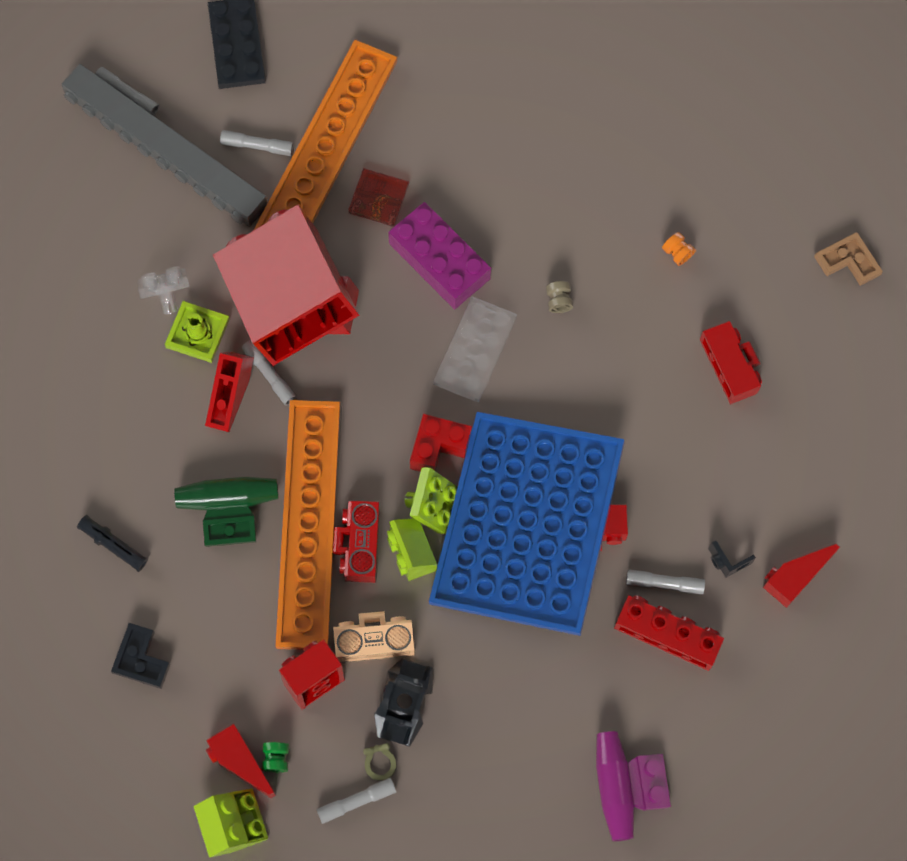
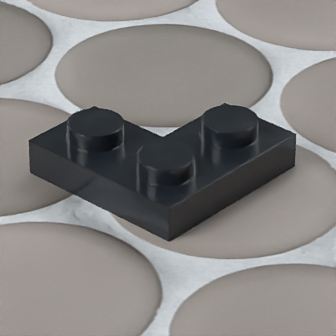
(133, 659)

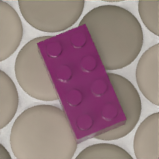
(439, 255)

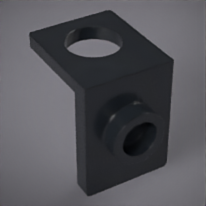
(721, 562)

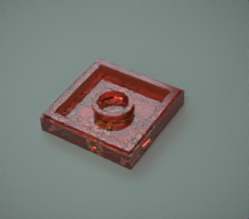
(378, 197)

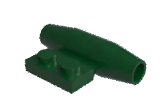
(227, 506)

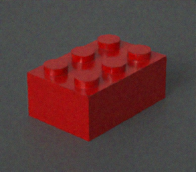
(311, 673)

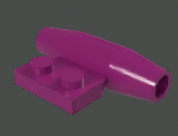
(628, 785)

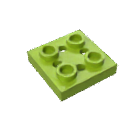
(198, 332)
(432, 500)

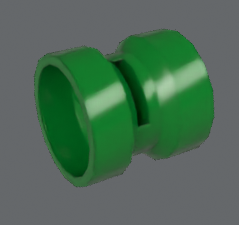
(275, 757)

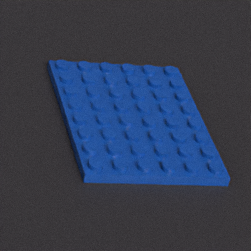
(527, 523)

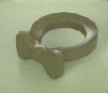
(384, 748)

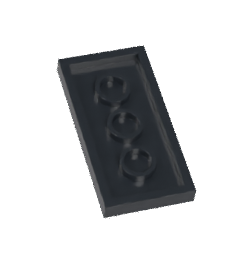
(236, 43)

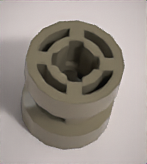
(559, 297)

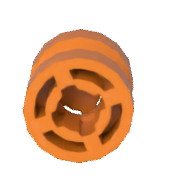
(678, 248)

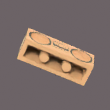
(373, 642)

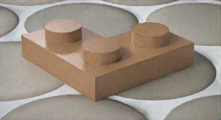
(851, 253)

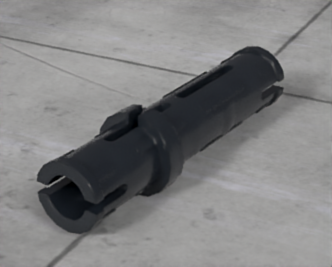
(104, 537)

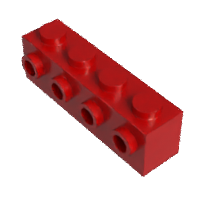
(669, 632)

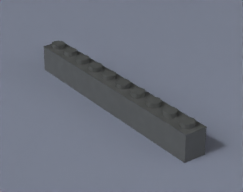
(164, 145)

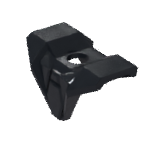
(395, 722)

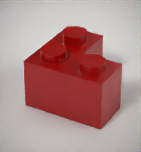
(438, 437)

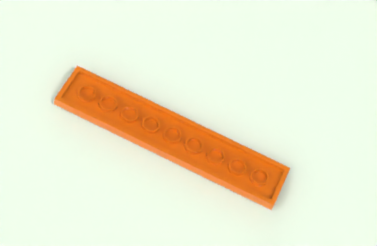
(332, 132)
(308, 524)

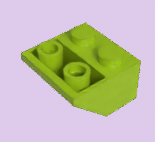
(412, 548)
(230, 822)

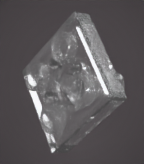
(164, 286)

